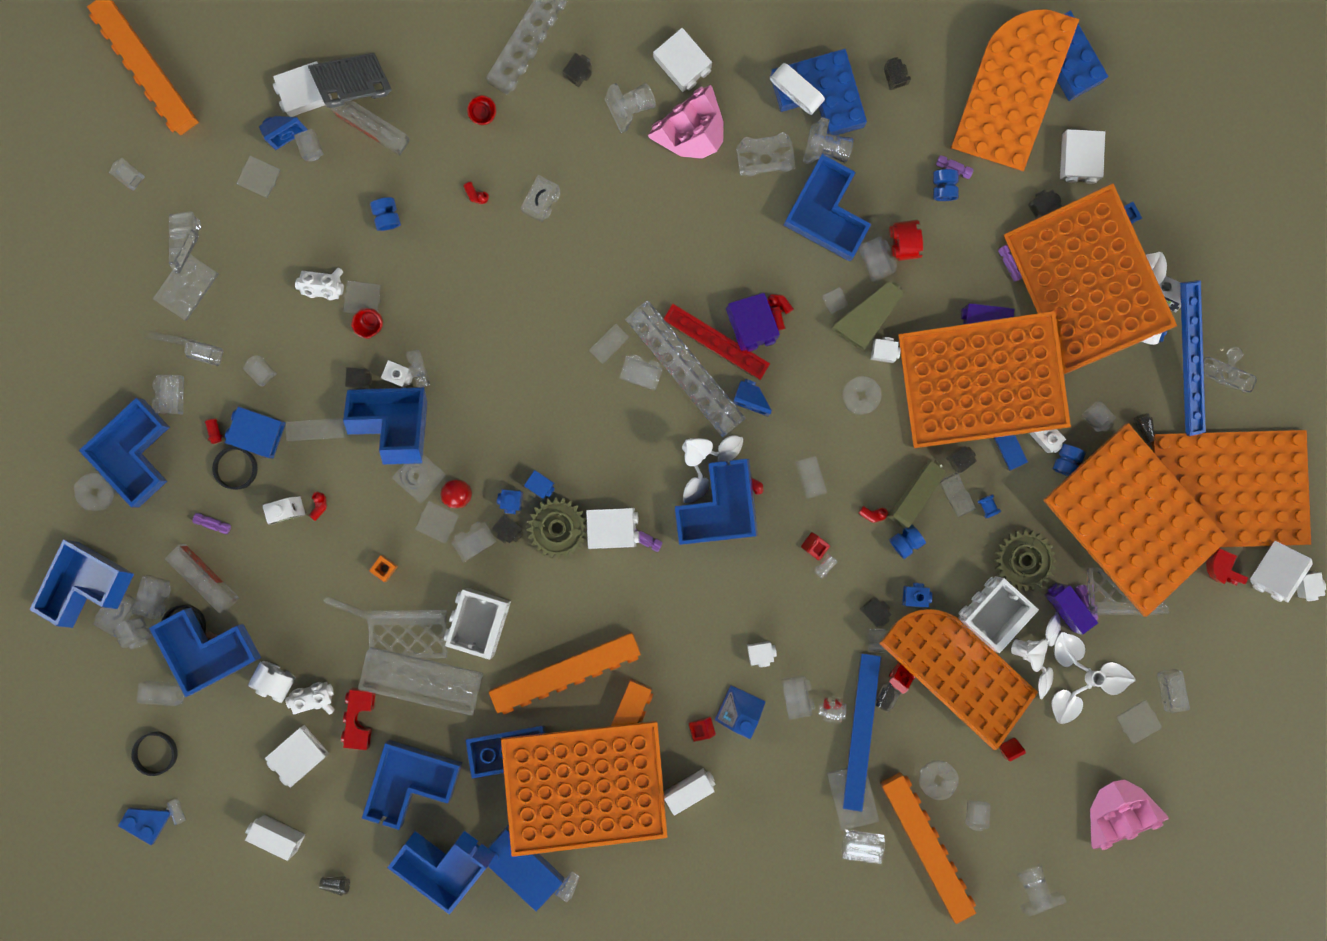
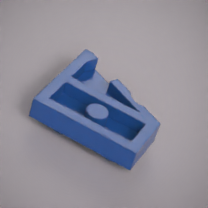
(144, 823)

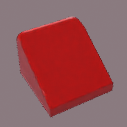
(815, 546)
(702, 729)
(1012, 749)

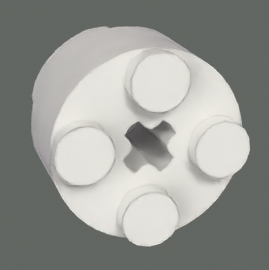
(271, 681)

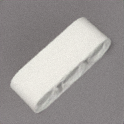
(797, 88)

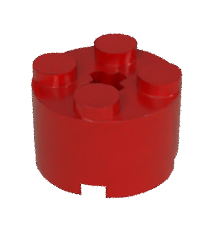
(906, 240)

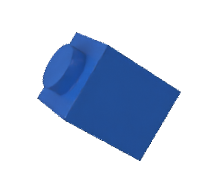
(540, 485)

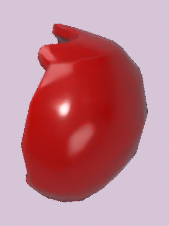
(481, 110)
(367, 323)
(456, 494)

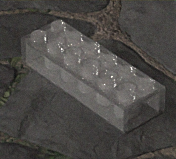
(420, 681)

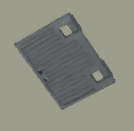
(350, 79)

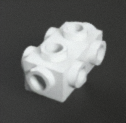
(320, 284)
(312, 697)

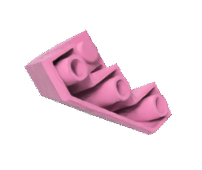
(692, 126)
(1121, 813)

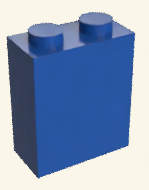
(254, 432)

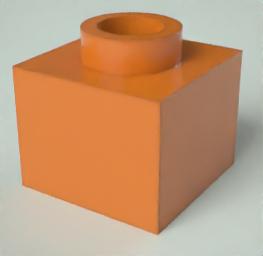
(377, 570)

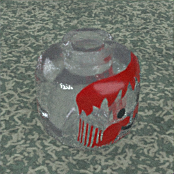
(833, 710)

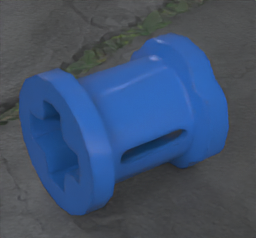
(989, 506)

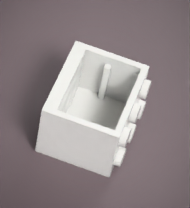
(997, 613)
(477, 623)

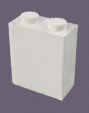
(682, 60)
(297, 91)
(1082, 156)
(612, 528)
(1281, 572)
(296, 756)
(689, 791)
(274, 837)

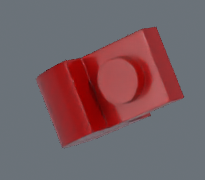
(1220, 566)
(901, 678)

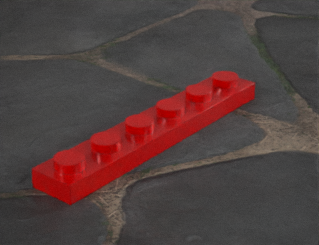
(716, 341)

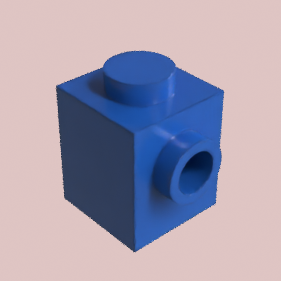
(510, 501)
(917, 595)

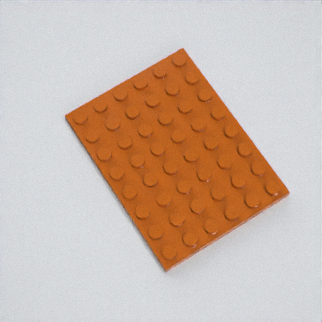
(1093, 276)
(984, 380)
(1245, 482)
(1135, 519)
(584, 788)

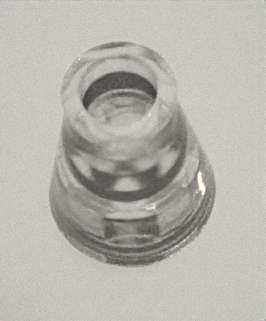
(568, 887)

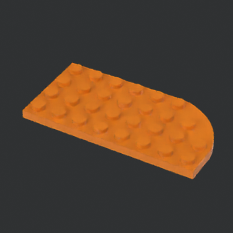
(1014, 87)
(961, 672)

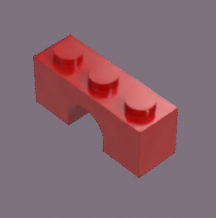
(356, 735)

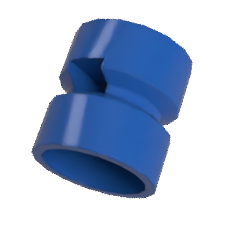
(946, 185)
(385, 214)
(1069, 459)
(907, 541)

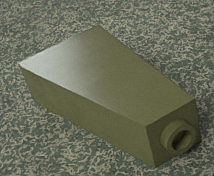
(866, 319)
(917, 494)

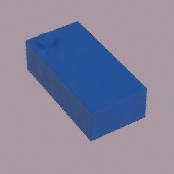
(486, 751)
(527, 875)

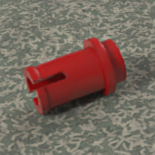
(778, 317)
(213, 431)

